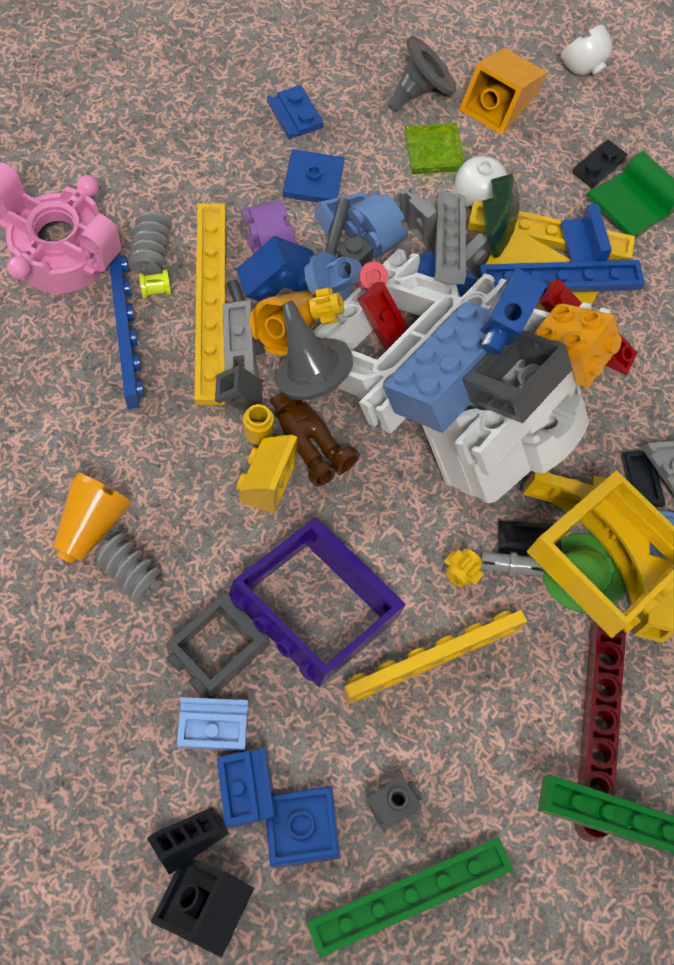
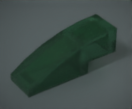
(501, 213)

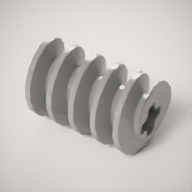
(149, 243)
(127, 569)

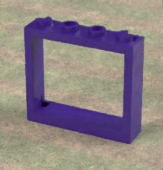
(347, 567)

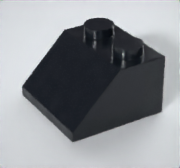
(203, 906)

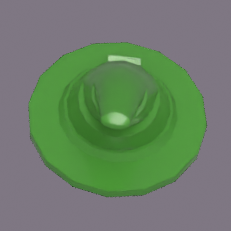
(594, 562)

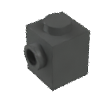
(394, 803)

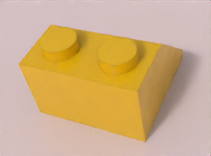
(268, 472)

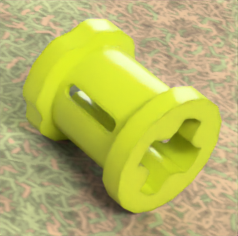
(154, 284)

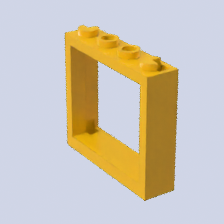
(644, 518)

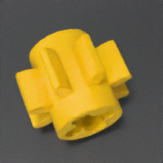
(326, 306)
(463, 568)

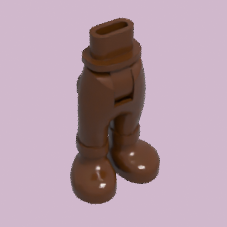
(302, 421)

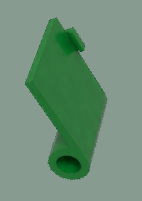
(636, 196)

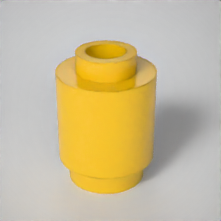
(258, 423)

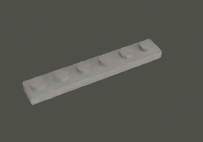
(450, 239)

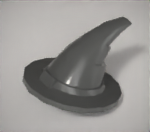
(421, 75)
(312, 363)

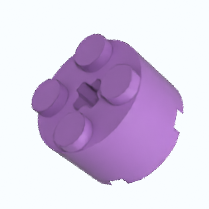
(266, 222)

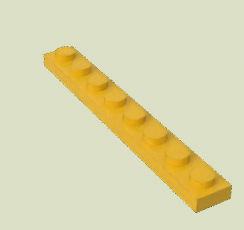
(209, 301)

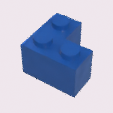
(273, 268)

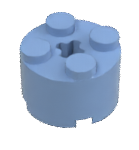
(377, 222)

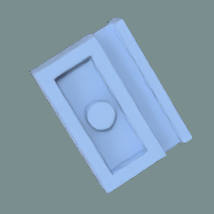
(212, 724)

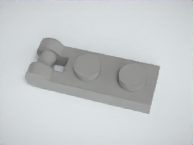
(238, 339)

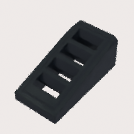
(167, 840)

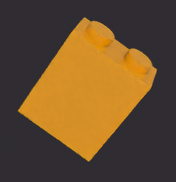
(501, 89)

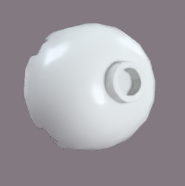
(589, 52)
(475, 177)

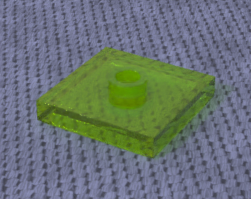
(434, 148)

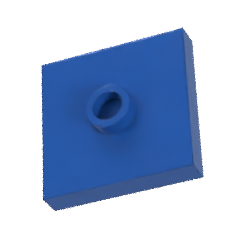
(313, 176)
(303, 828)

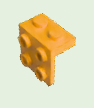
(588, 336)

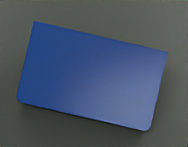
(586, 237)

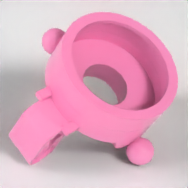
(64, 263)

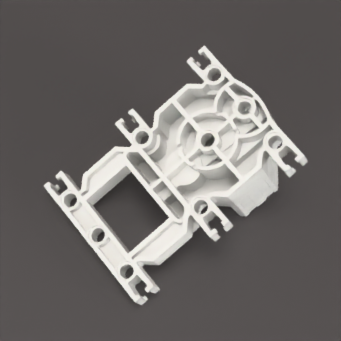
(480, 449)

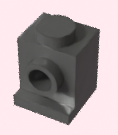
(357, 249)
(238, 388)

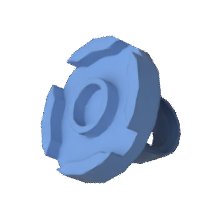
(329, 272)

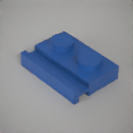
(295, 112)
(246, 788)

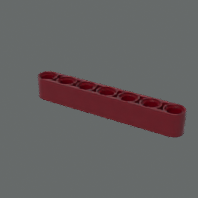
(606, 708)

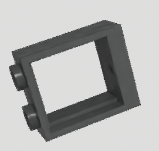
(516, 403)
(241, 622)

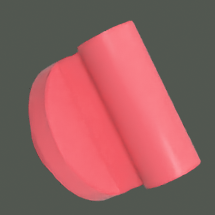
(371, 274)

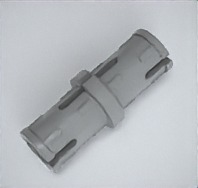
(510, 564)

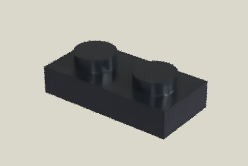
(600, 163)

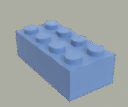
(430, 381)

